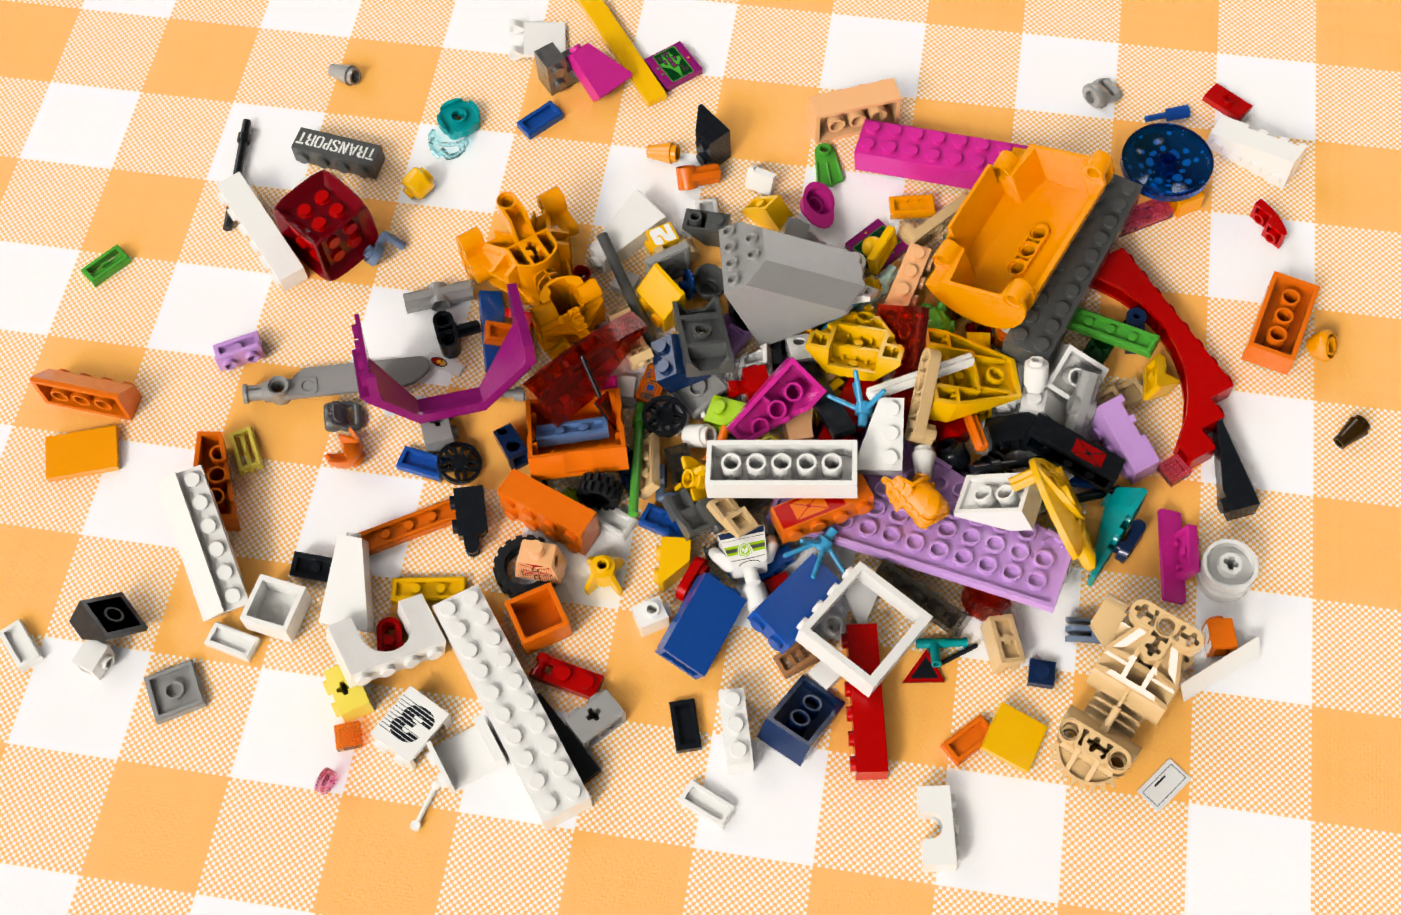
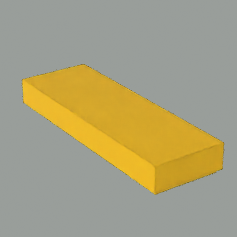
(432, 588)

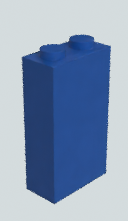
(790, 603)
(701, 625)

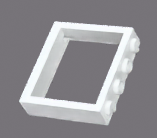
(836, 660)

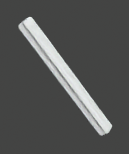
(908, 380)

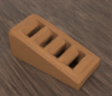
(797, 667)

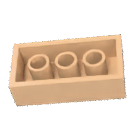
(844, 111)

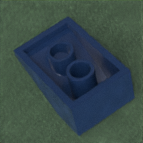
(800, 720)

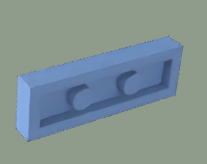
(572, 432)

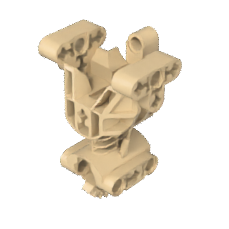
(1125, 690)

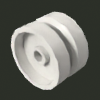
(1227, 571)

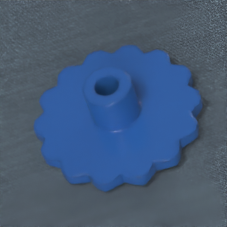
(688, 285)

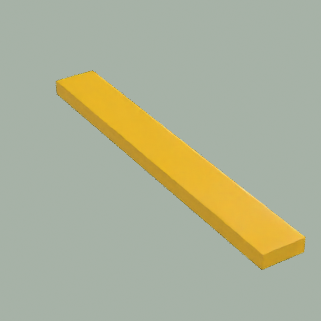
(623, 51)

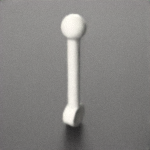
(415, 825)

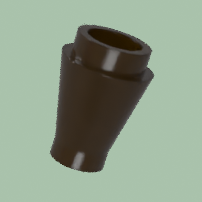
(1353, 430)

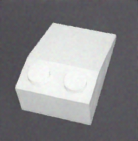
(994, 503)

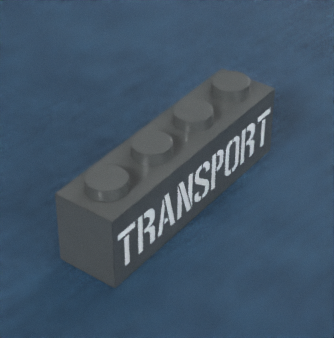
(338, 153)

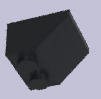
(711, 138)
(106, 618)

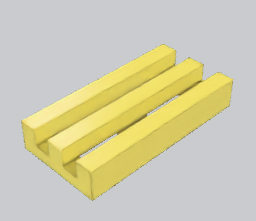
(250, 465)

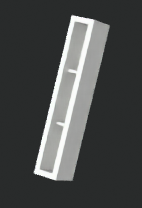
(261, 231)

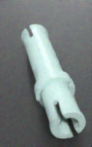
(886, 280)

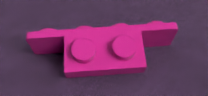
(1177, 555)

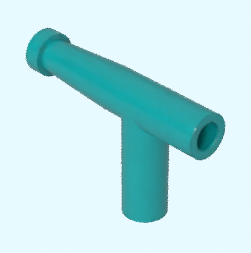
(935, 644)

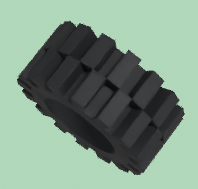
(600, 491)

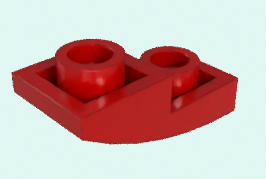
(1274, 229)

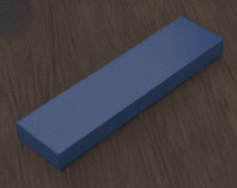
(490, 309)

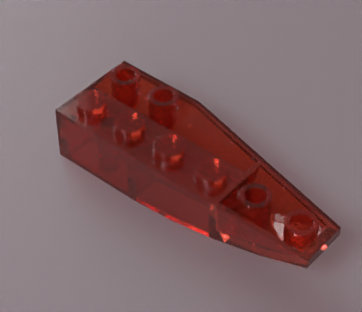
(563, 384)

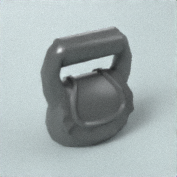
(336, 416)

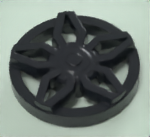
(664, 416)
(459, 463)

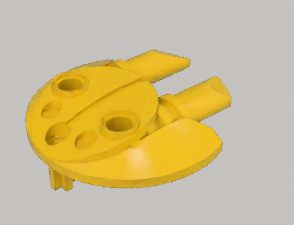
(1061, 506)

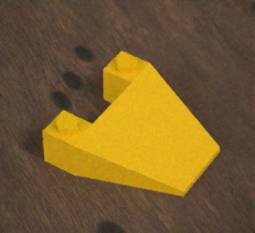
(985, 385)

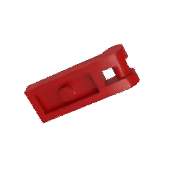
(566, 676)

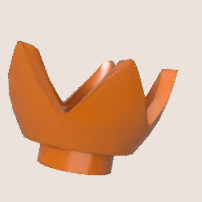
(352, 452)

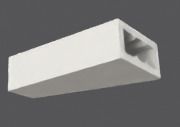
(627, 229)
(349, 584)

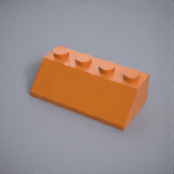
(87, 393)

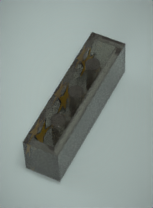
(944, 612)

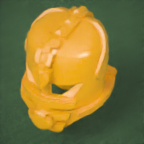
(917, 498)

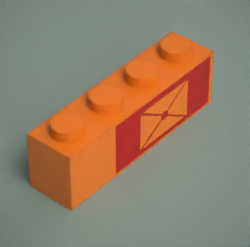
(811, 515)

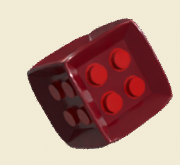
(326, 225)

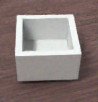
(276, 608)

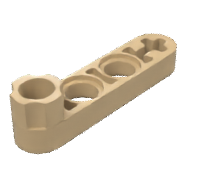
(932, 227)
(917, 426)

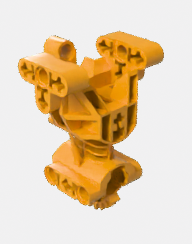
(540, 263)

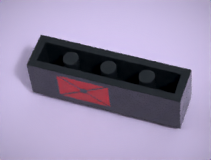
(1072, 452)

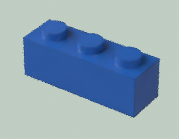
(778, 564)

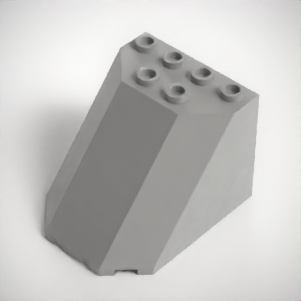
(786, 281)

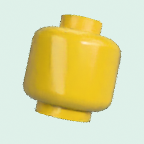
(417, 183)

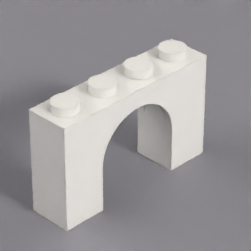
(363, 664)

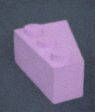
(1119, 435)

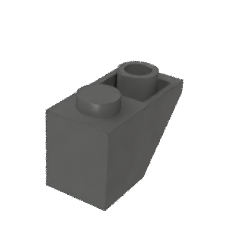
(705, 225)

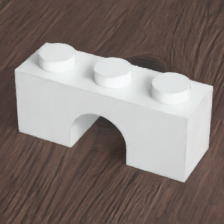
(735, 731)
(941, 852)

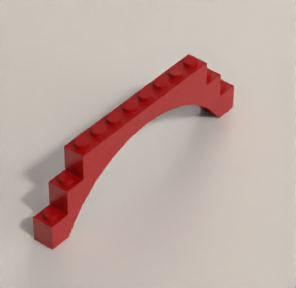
(1199, 374)

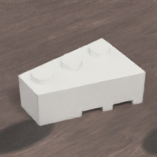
(883, 443)

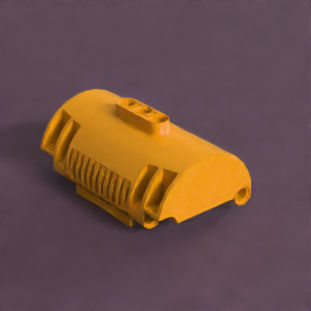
(1015, 231)

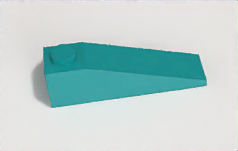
(1117, 516)

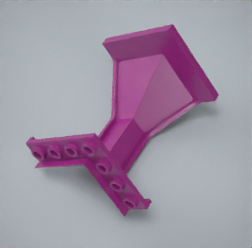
(509, 365)

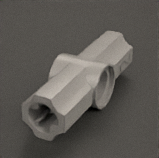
(438, 296)
(1082, 404)

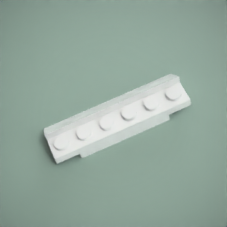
(203, 542)

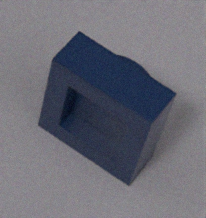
(1041, 673)

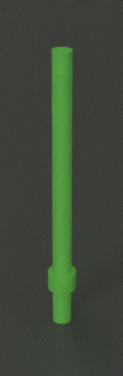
(638, 426)

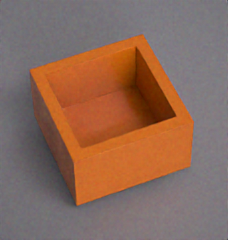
(538, 618)

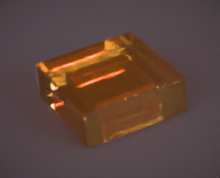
(348, 736)

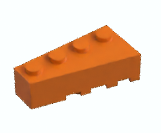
(212, 455)

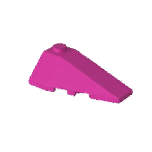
(780, 398)

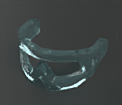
(461, 145)

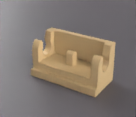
(1002, 643)

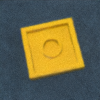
(1013, 737)

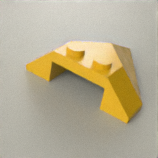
(856, 343)

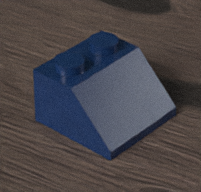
(669, 364)

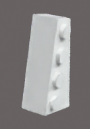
(1257, 151)

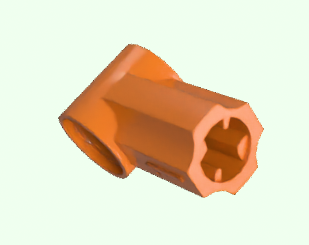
(692, 176)

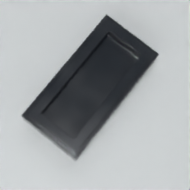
(685, 726)

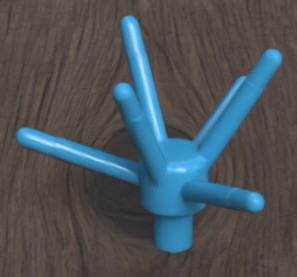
(862, 408)
(823, 544)

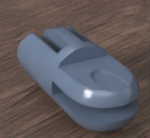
(1079, 629)

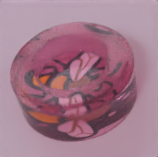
(325, 781)

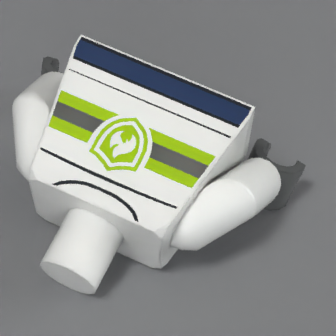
(744, 555)

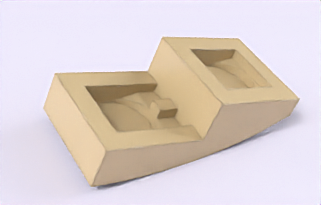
(1131, 391)
(731, 516)

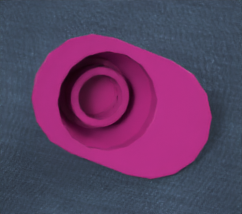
(818, 205)

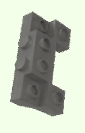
(696, 518)

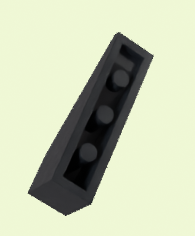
(1234, 490)

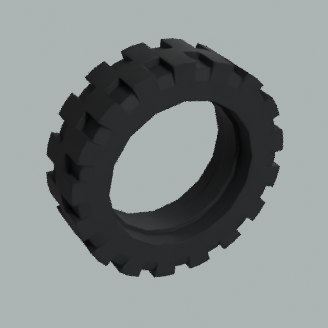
(501, 562)

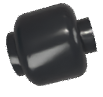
(954, 453)

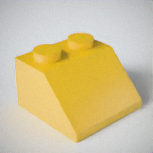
(656, 297)

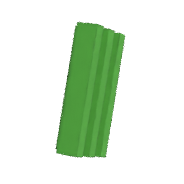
(107, 268)

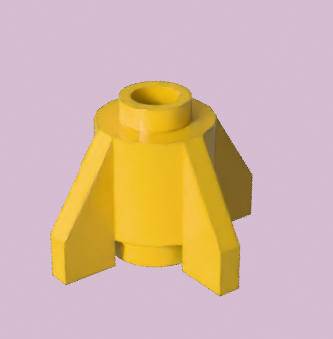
(693, 478)
(604, 573)

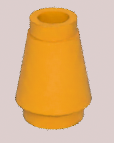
(664, 152)

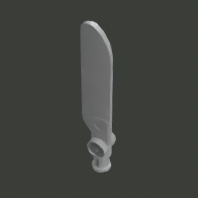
(331, 380)

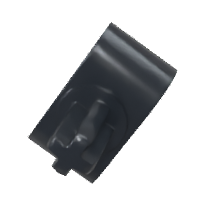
(452, 333)

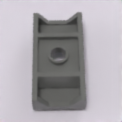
(705, 352)

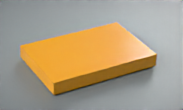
(82, 453)

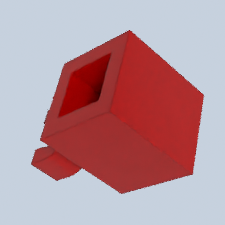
(751, 380)

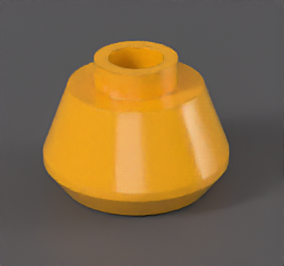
(1322, 345)

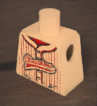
(540, 562)

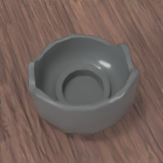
(708, 281)

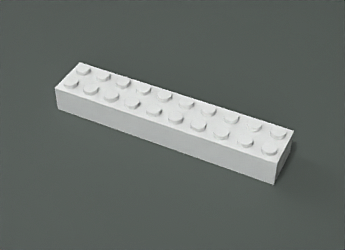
(512, 708)

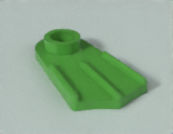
(827, 166)

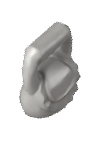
(1098, 92)

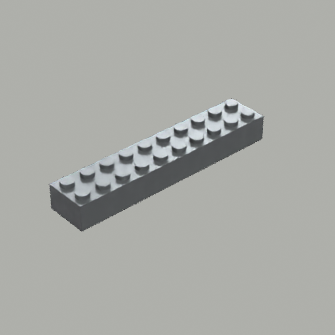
(1074, 276)

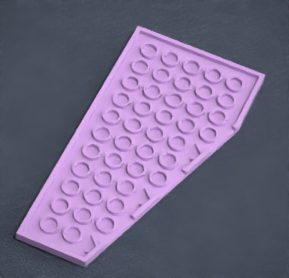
(1002, 562)

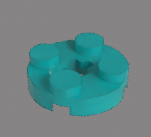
(458, 128)

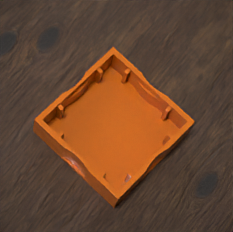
(582, 457)

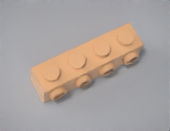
(910, 276)

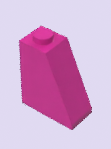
(596, 70)

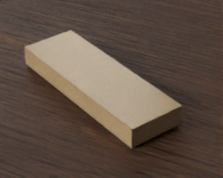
(650, 466)

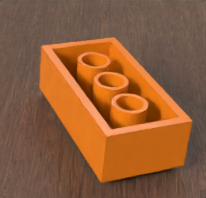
(1280, 323)
(549, 512)

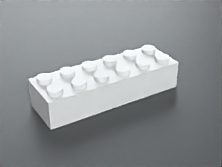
(782, 469)

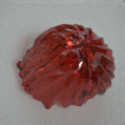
(991, 604)

